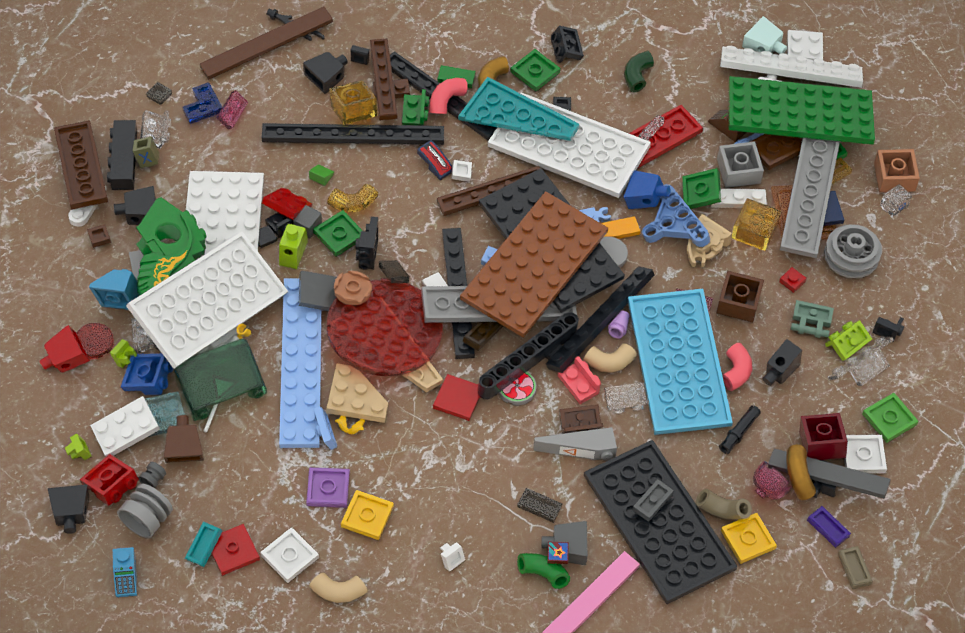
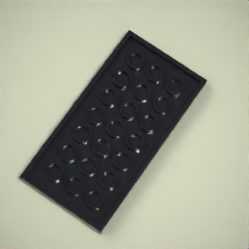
(512, 203)
(678, 542)

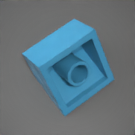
(115, 289)

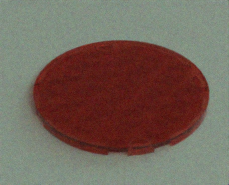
(384, 332)

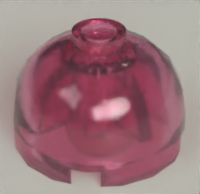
(770, 482)

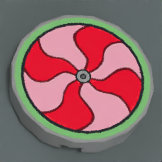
(520, 391)

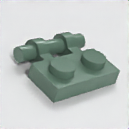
(813, 314)

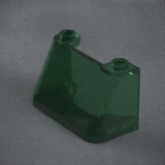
(219, 377)

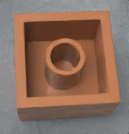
(896, 168)

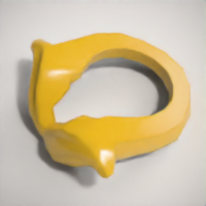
(354, 429)

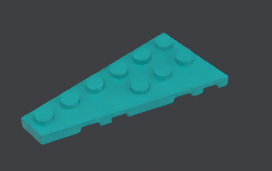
(507, 109)

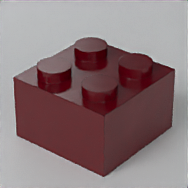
(823, 436)

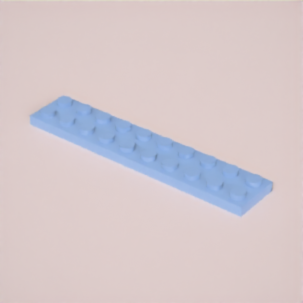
(299, 371)

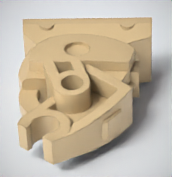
(718, 238)

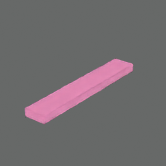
(594, 595)

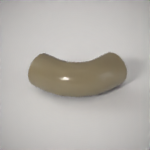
(723, 507)

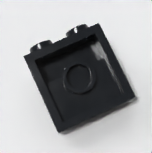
(367, 245)

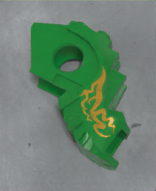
(162, 258)

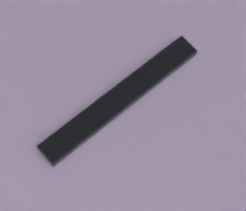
(421, 80)

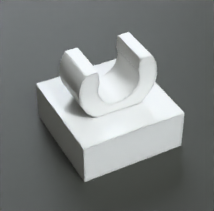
(452, 555)

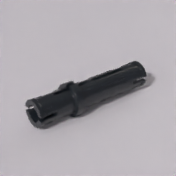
(735, 435)

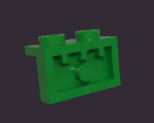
(414, 109)

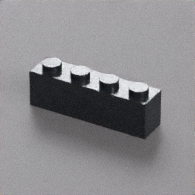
(122, 157)

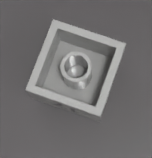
(740, 164)

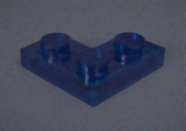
(206, 105)

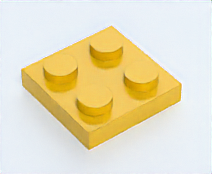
(367, 515)
(748, 538)

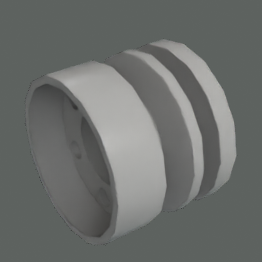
(145, 510)

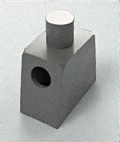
(576, 535)

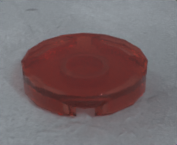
(96, 339)

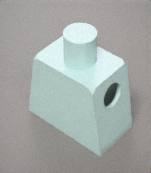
(764, 37)

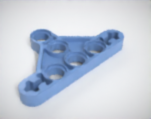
(679, 226)

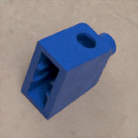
(645, 190)

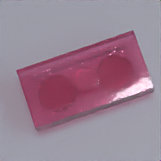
(232, 109)

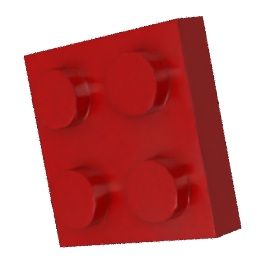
(285, 202)

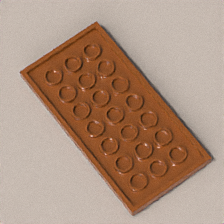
(534, 264)

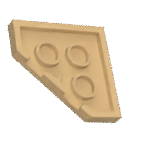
(355, 396)

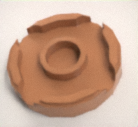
(352, 288)

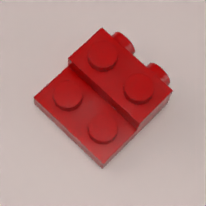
(110, 479)

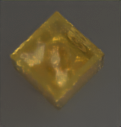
(353, 102)
(756, 224)

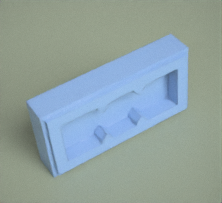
(324, 428)

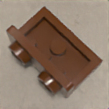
(580, 419)

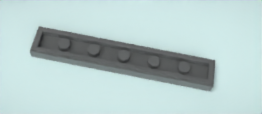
(836, 475)

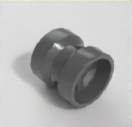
(152, 474)

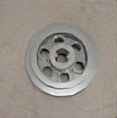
(856, 243)

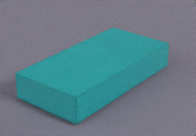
(203, 544)

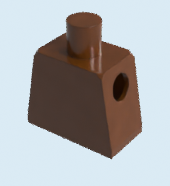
(182, 442)

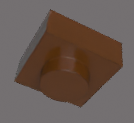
(99, 235)

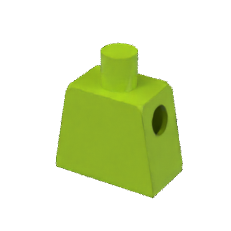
(293, 239)

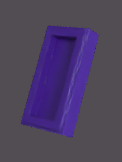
(828, 526)

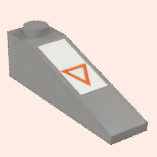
(588, 444)

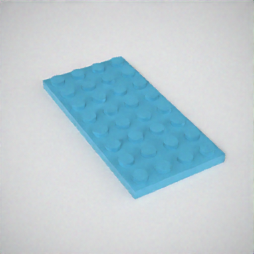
(679, 362)

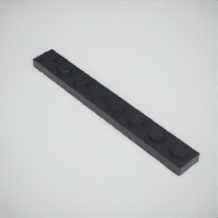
(457, 277)
(599, 319)

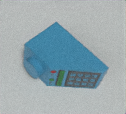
(125, 572)

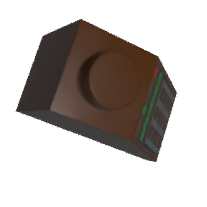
(720, 121)

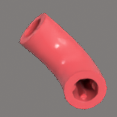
(444, 92)
(741, 367)

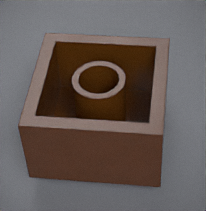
(740, 296)

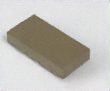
(855, 567)

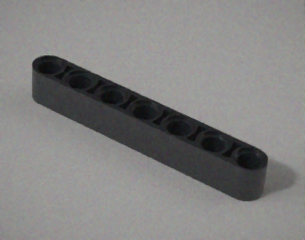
(527, 355)

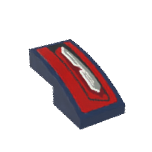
(435, 158)

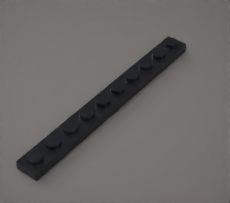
(352, 133)

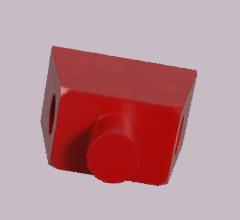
(64, 351)

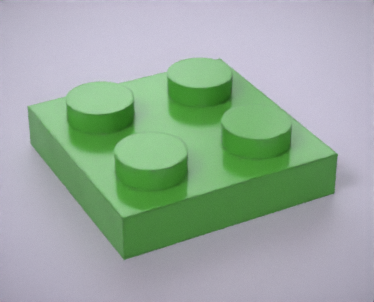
(890, 417)

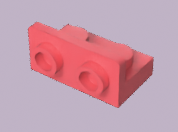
(580, 381)

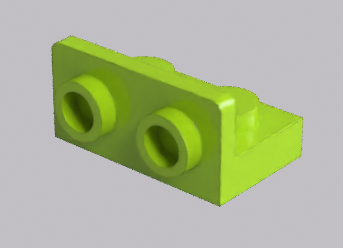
(849, 339)

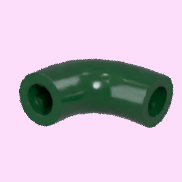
(634, 69)

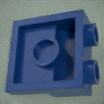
(147, 374)

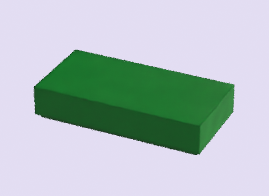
(451, 72)

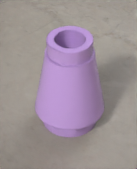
(618, 326)

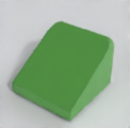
(320, 174)

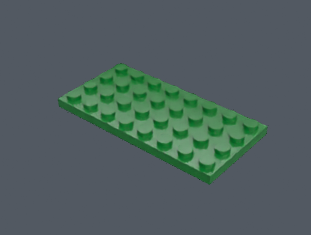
(800, 110)

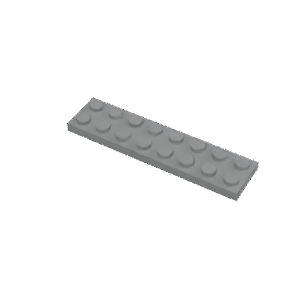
(809, 197)
(444, 305)

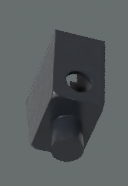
(325, 70)
(136, 204)
(783, 363)
(69, 506)

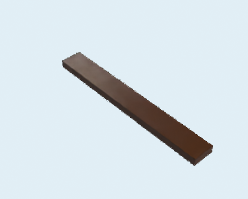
(266, 42)

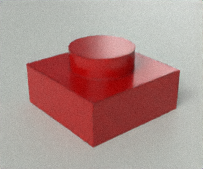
(792, 279)

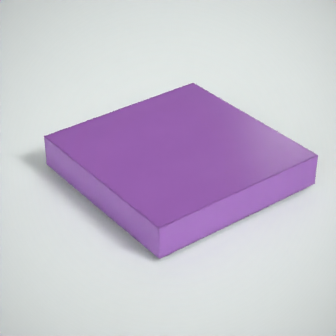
(328, 487)

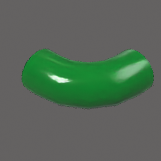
(537, 564)

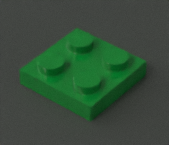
(535, 70)
(702, 188)
(338, 233)

